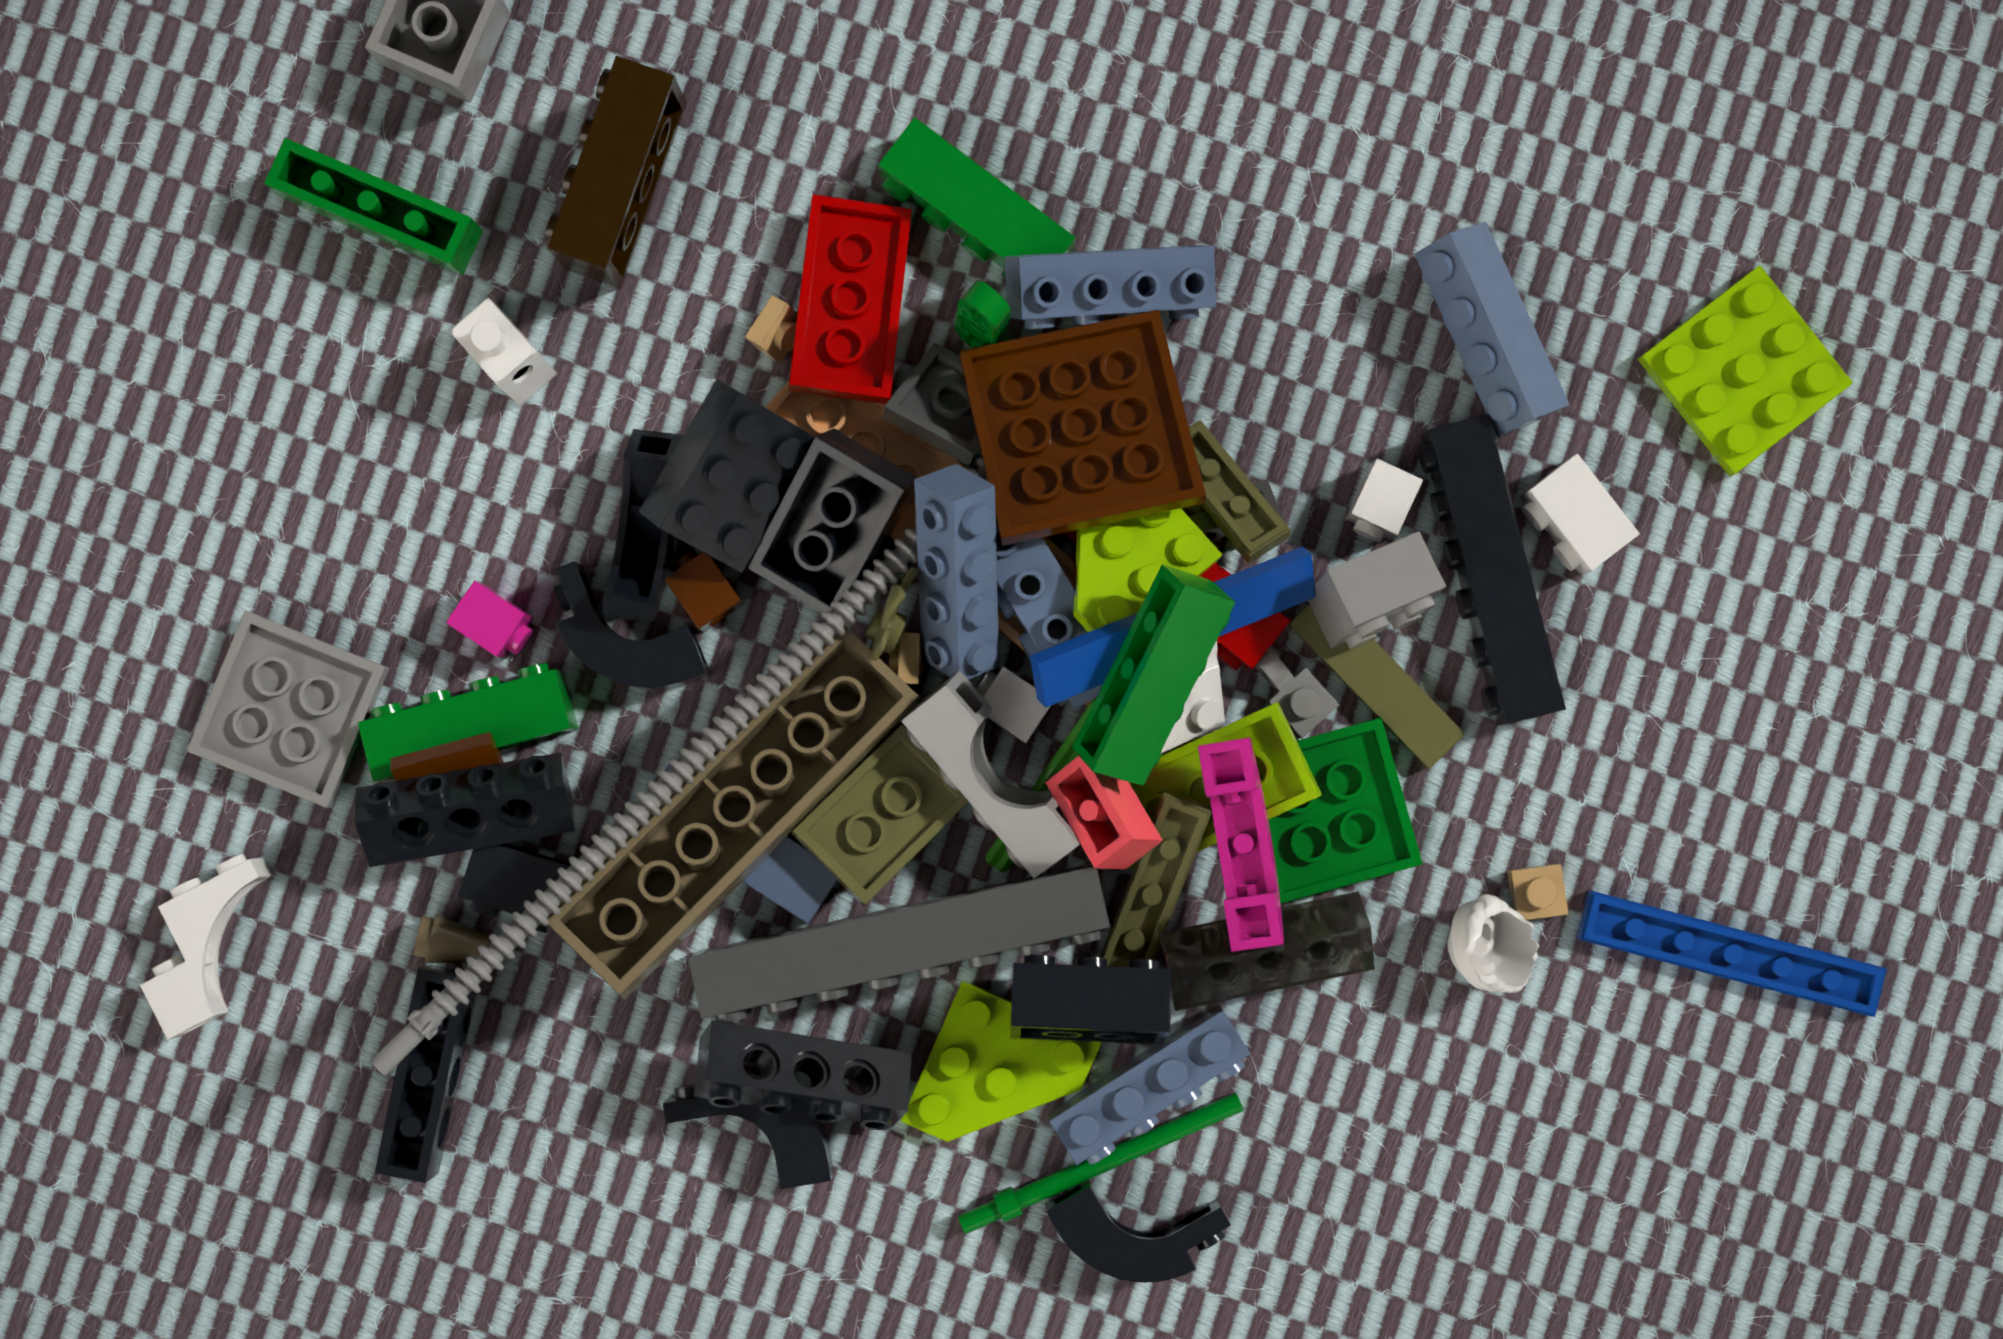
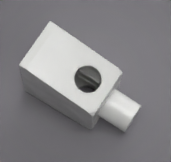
(503, 351)

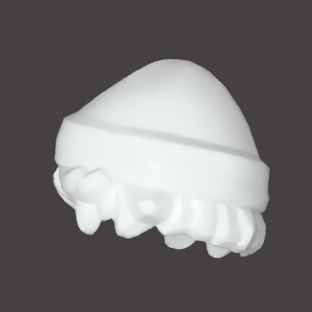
(1492, 945)

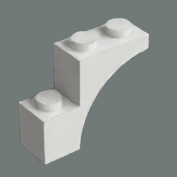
(190, 991)

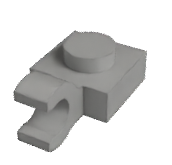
(1300, 696)

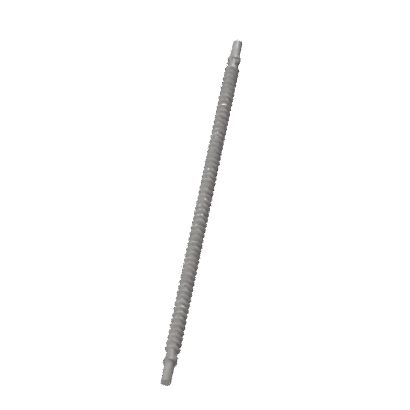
(426, 1021)

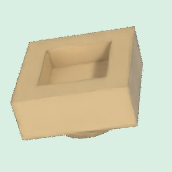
(774, 329)
(907, 659)
(1538, 891)

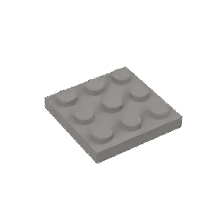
(287, 709)

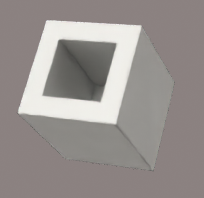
(1383, 501)
(1012, 702)

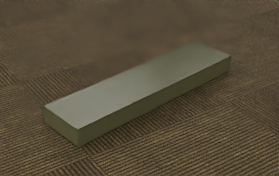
(1385, 691)
(1156, 881)

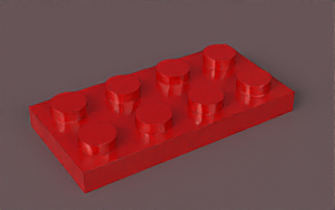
(850, 299)

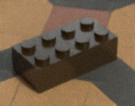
(616, 171)

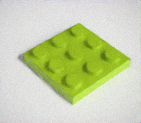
(1745, 371)

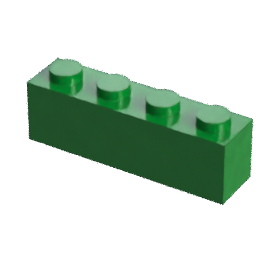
(967, 199)
(373, 206)
(1153, 675)
(512, 711)

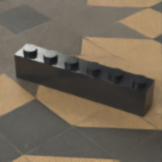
(1491, 570)

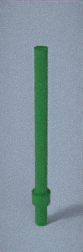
(1010, 1202)

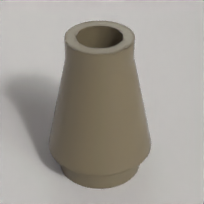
(447, 941)

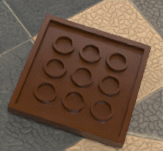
(1082, 427)

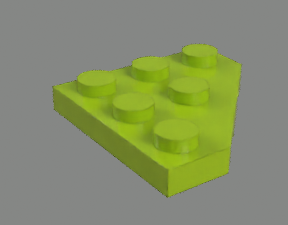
(1123, 558)
(985, 1076)

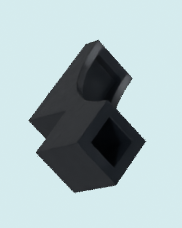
(641, 548)

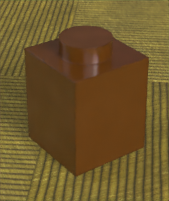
(703, 589)

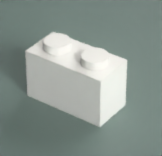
(1577, 516)

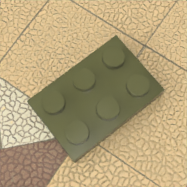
(880, 816)

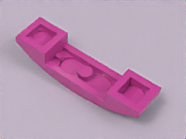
(1243, 844)

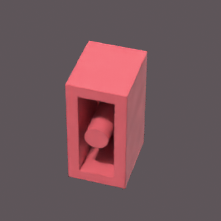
(1103, 816)

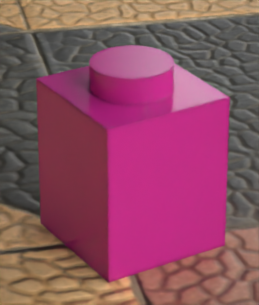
(491, 621)

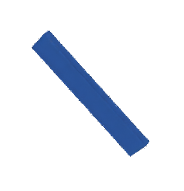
(1087, 659)
(1731, 953)

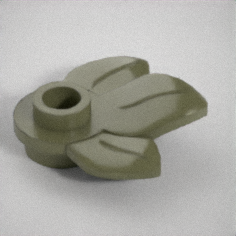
(888, 624)

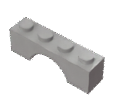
(951, 730)

